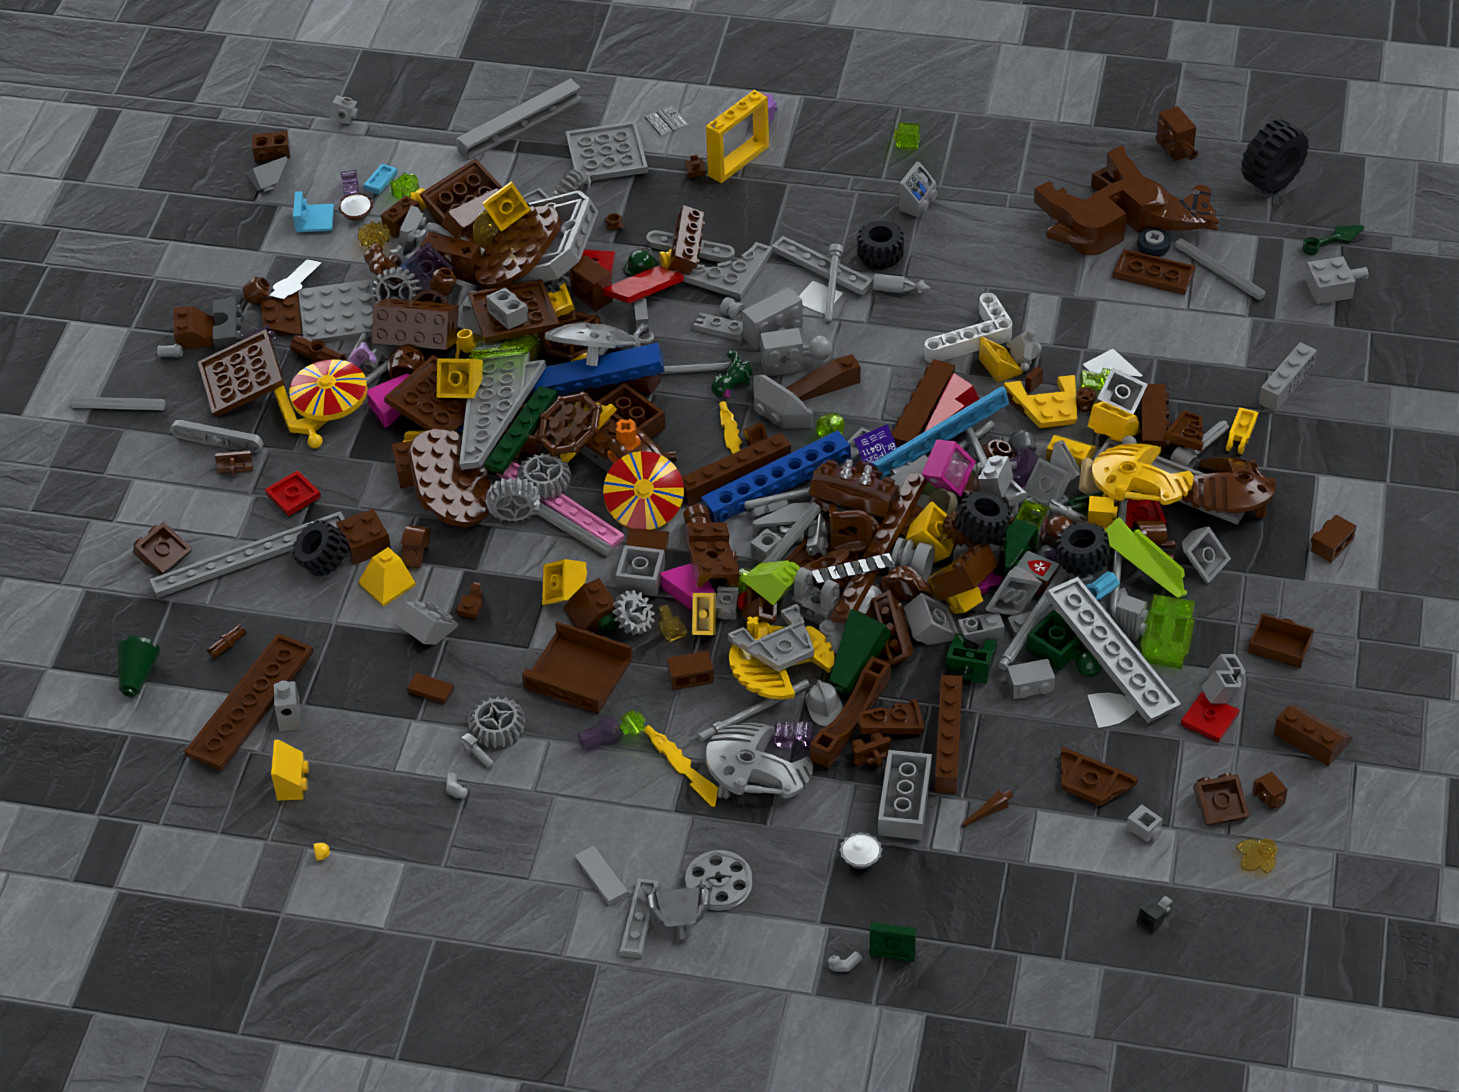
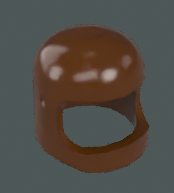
(1054, 527)

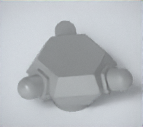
(1024, 349)

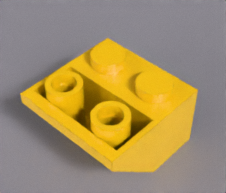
(1113, 421)

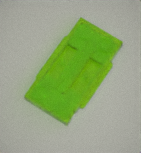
(1168, 631)

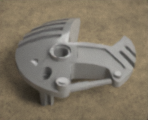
(592, 336)
(739, 757)

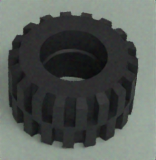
(880, 243)
(983, 517)
(320, 548)
(1083, 548)

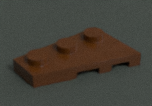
(1186, 431)
(892, 720)

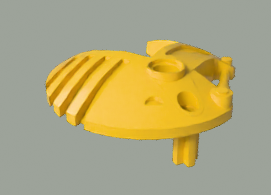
(1130, 469)
(764, 679)

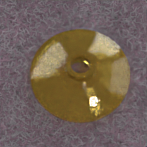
(484, 229)

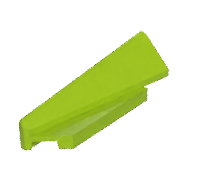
(1147, 557)

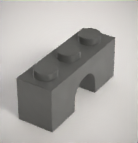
(228, 323)

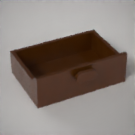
(1281, 640)

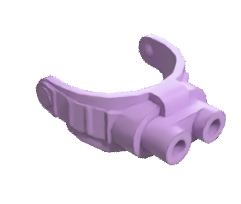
(360, 354)

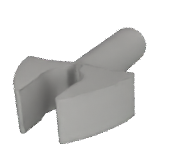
(470, 745)

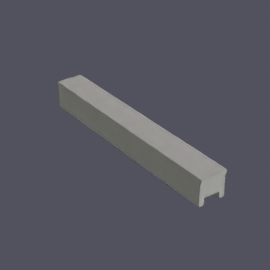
(518, 119)

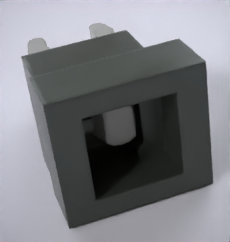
(1153, 914)

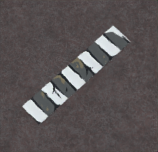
(852, 568)

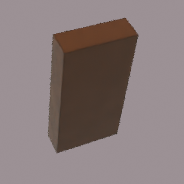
(430, 688)

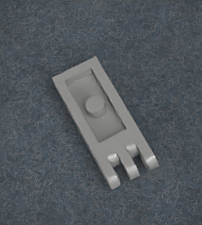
(719, 326)

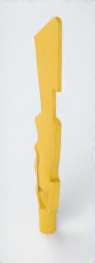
(730, 428)
(682, 765)

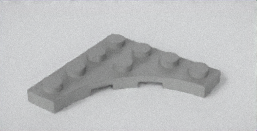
(729, 276)

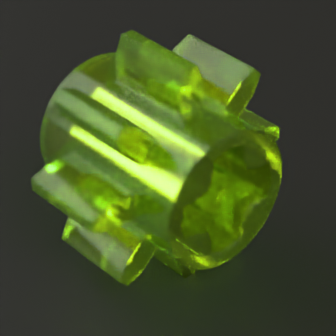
(632, 722)

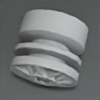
(919, 559)

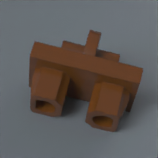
(234, 462)
(871, 752)

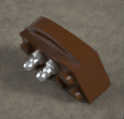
(853, 489)

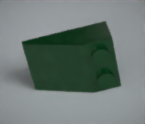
(1019, 539)

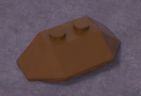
(886, 610)

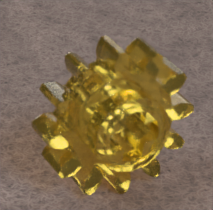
(374, 234)

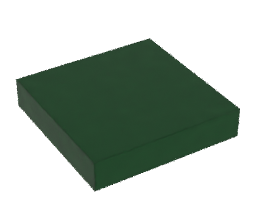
(892, 941)

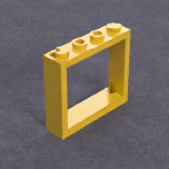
(723, 168)

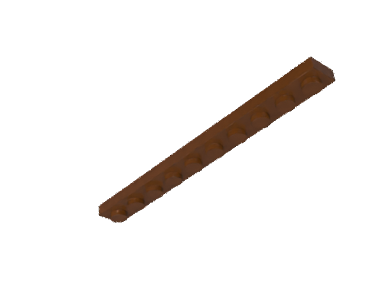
(881, 544)

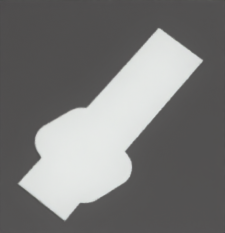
(292, 283)

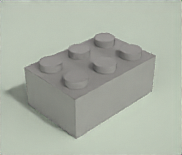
(772, 314)

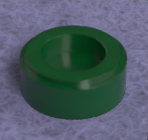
(608, 624)

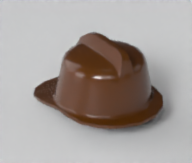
(831, 559)

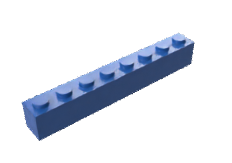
(611, 369)

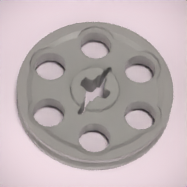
(724, 872)

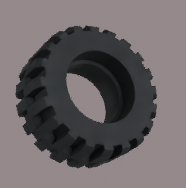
(1274, 156)

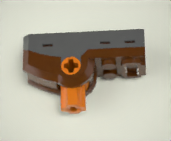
(616, 441)

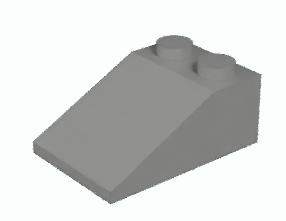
(1014, 592)

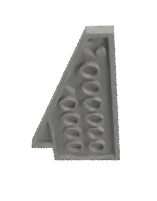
(497, 400)

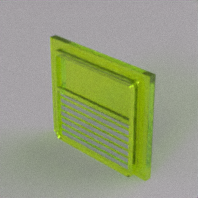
(503, 348)

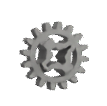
(633, 612)

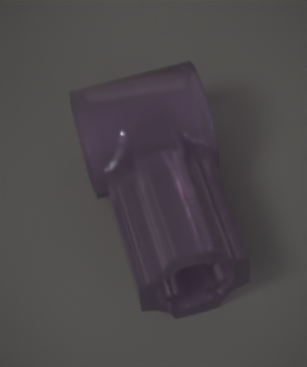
(605, 731)

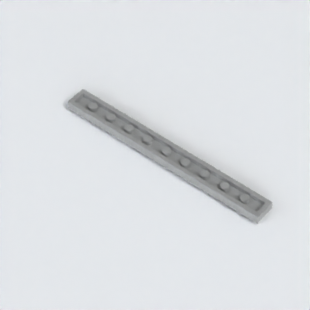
(232, 560)

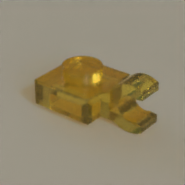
(671, 626)

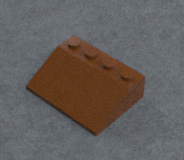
(457, 188)

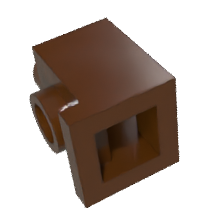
(1270, 790)

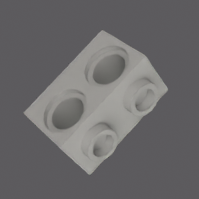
(507, 308)

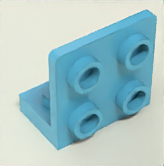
(312, 217)

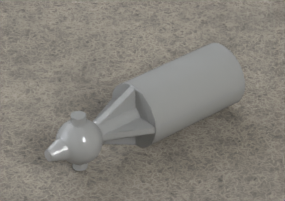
(897, 284)

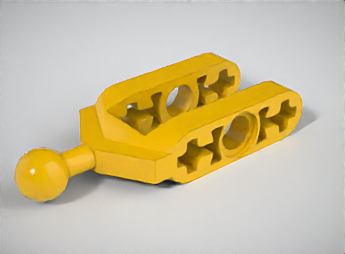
(301, 426)

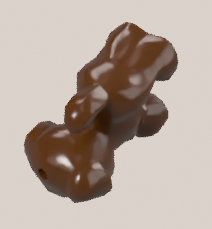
(378, 262)

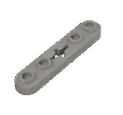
(709, 250)
(216, 436)

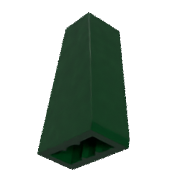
(860, 641)

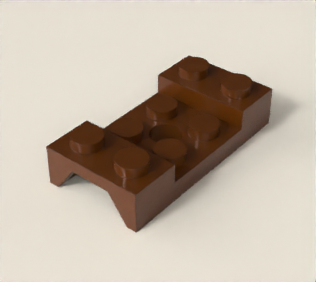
(708, 541)

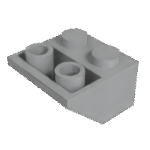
(425, 622)

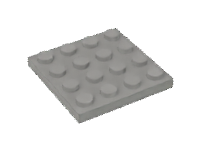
(607, 151)
(337, 311)

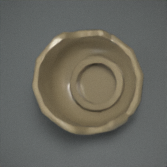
(945, 500)

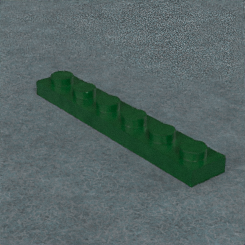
(520, 430)

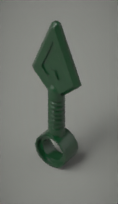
(1341, 233)

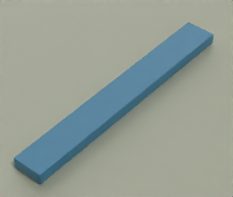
(943, 431)

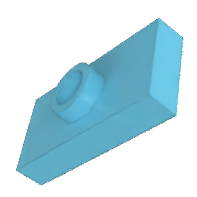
(380, 179)

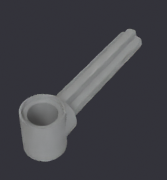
(1188, 456)

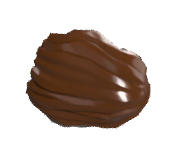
(905, 585)

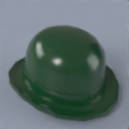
(639, 262)

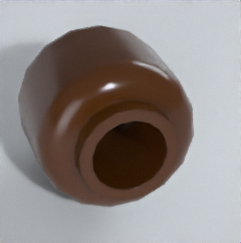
(443, 281)
(256, 290)

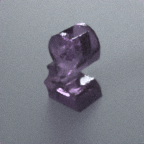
(350, 182)
(786, 734)

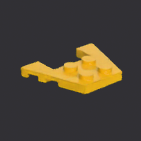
(1048, 408)

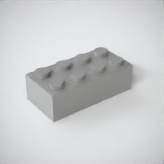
(904, 794)

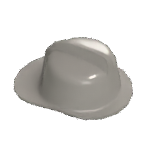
(823, 703)

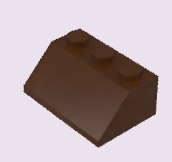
(637, 408)
(1311, 734)

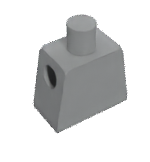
(287, 696)

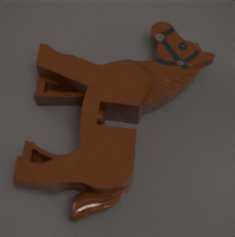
(1121, 198)

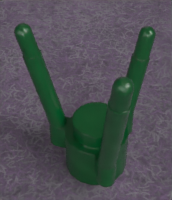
(1079, 503)

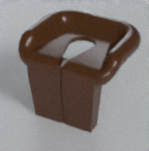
(855, 543)

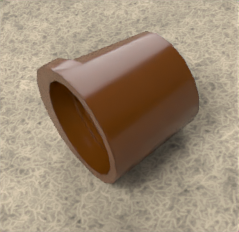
(1155, 531)

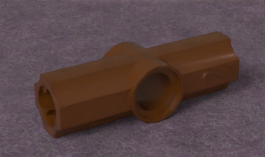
(315, 350)

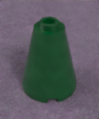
(135, 663)

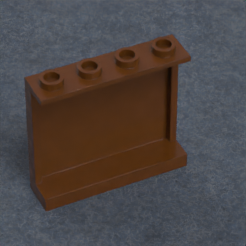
(579, 668)

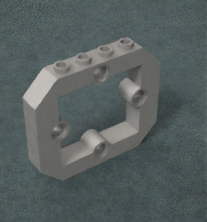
(576, 232)

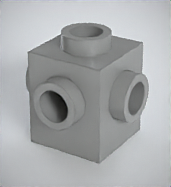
(343, 109)

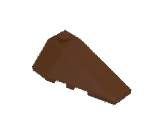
(828, 377)

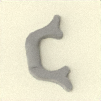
(399, 249)

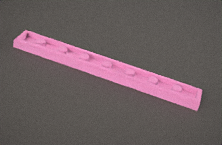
(575, 513)

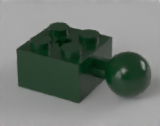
(1059, 644)

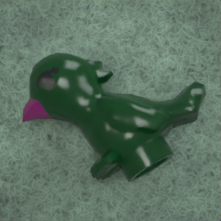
(736, 374)

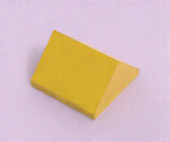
(998, 360)

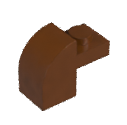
(414, 541)
(759, 607)

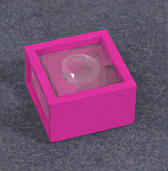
(948, 466)

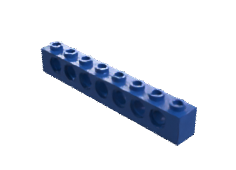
(775, 477)

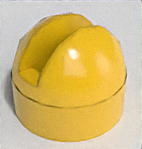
(321, 851)

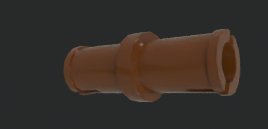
(226, 641)

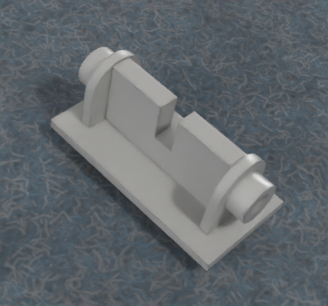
(818, 536)

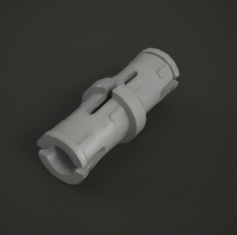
(1059, 509)

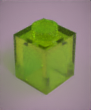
(907, 135)

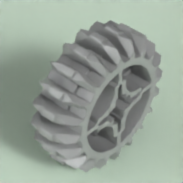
(573, 181)
(384, 282)
(546, 473)
(513, 499)
(508, 724)

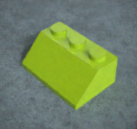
(772, 579)

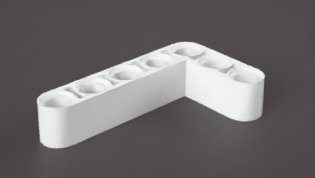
(996, 327)

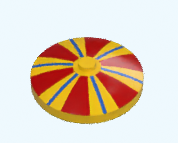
(328, 390)
(643, 491)

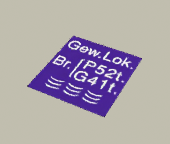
(875, 444)

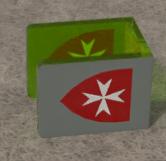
(1025, 514)

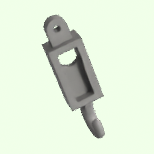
(641, 319)

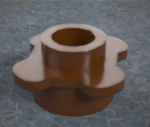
(613, 221)

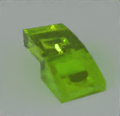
(1094, 379)

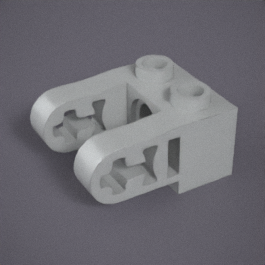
(814, 603)

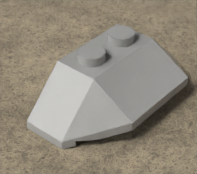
(780, 404)

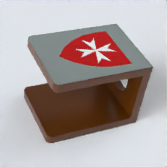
(1041, 568)

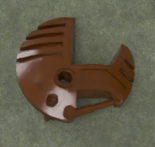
(1233, 488)

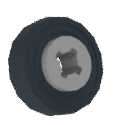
(1154, 241)

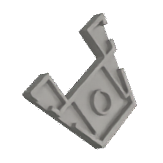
(779, 648)

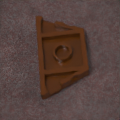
(282, 315)
(1092, 778)

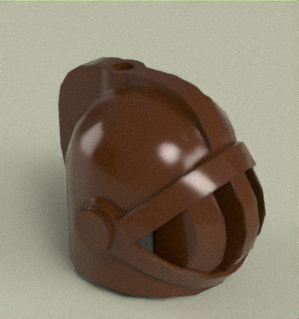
(404, 360)

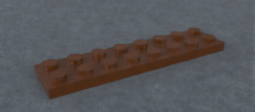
(248, 702)

